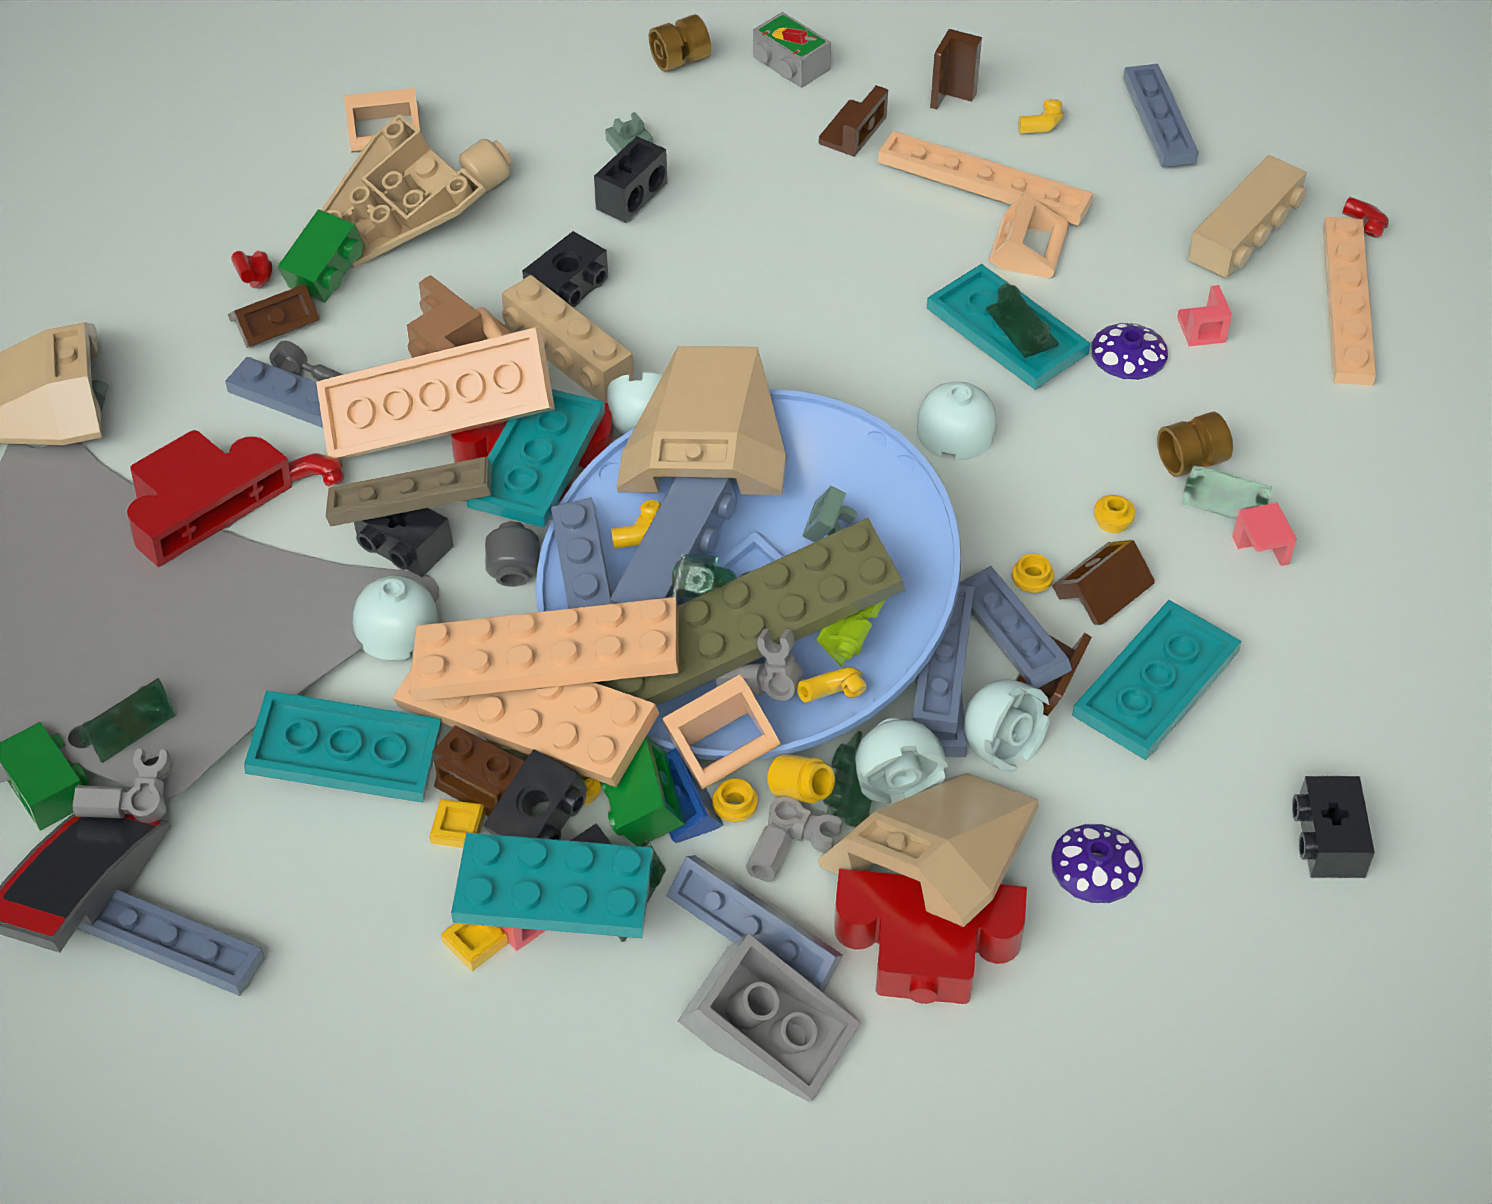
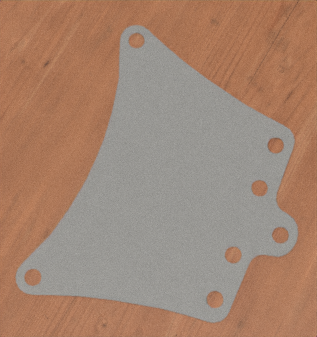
(99, 619)

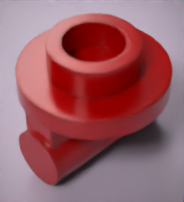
(252, 269)

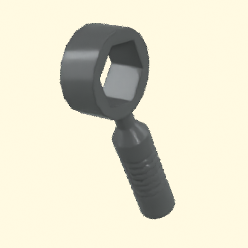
(298, 361)

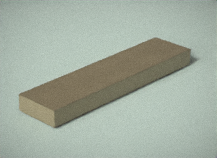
(409, 491)

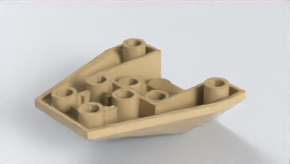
(399, 190)
(49, 388)
(708, 421)
(946, 837)

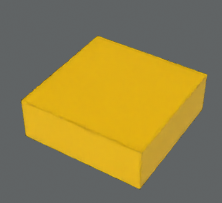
(454, 821)
(474, 942)

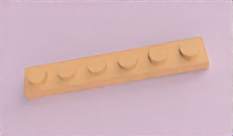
(982, 176)
(1348, 302)

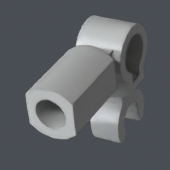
(778, 674)
(143, 800)
(786, 822)

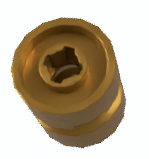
(679, 42)
(1196, 442)

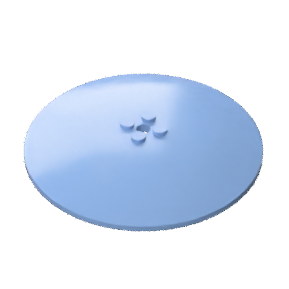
(882, 481)

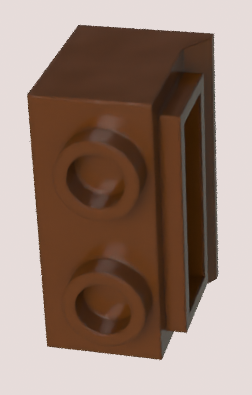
(473, 769)

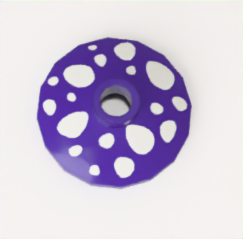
(1129, 351)
(1095, 877)

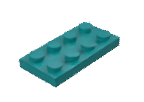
(963, 308)
(538, 459)
(1156, 679)
(343, 746)
(553, 885)

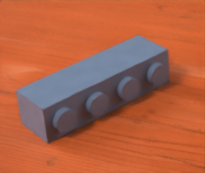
(684, 524)

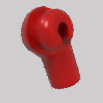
(1374, 218)
(317, 464)

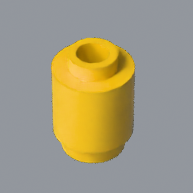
(800, 778)

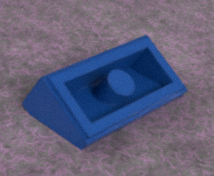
(694, 802)

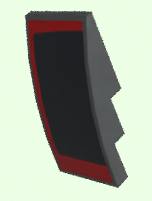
(74, 876)

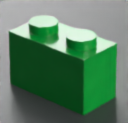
(322, 255)
(41, 774)
(645, 798)

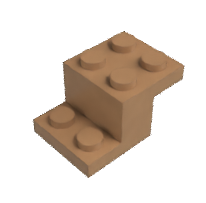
(445, 321)

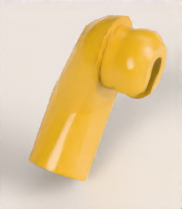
(1045, 121)
(633, 535)
(829, 683)

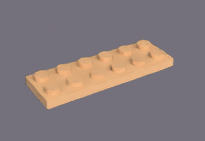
(435, 394)
(545, 649)
(574, 724)

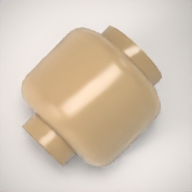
(487, 163)

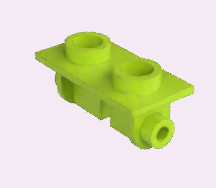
(846, 636)

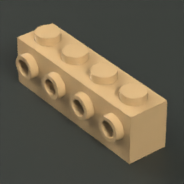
(1248, 216)
(569, 337)

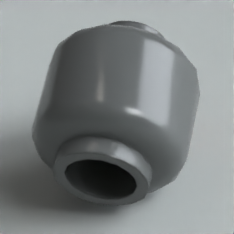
(511, 554)

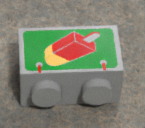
(791, 49)

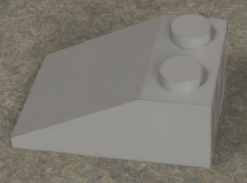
(769, 1019)

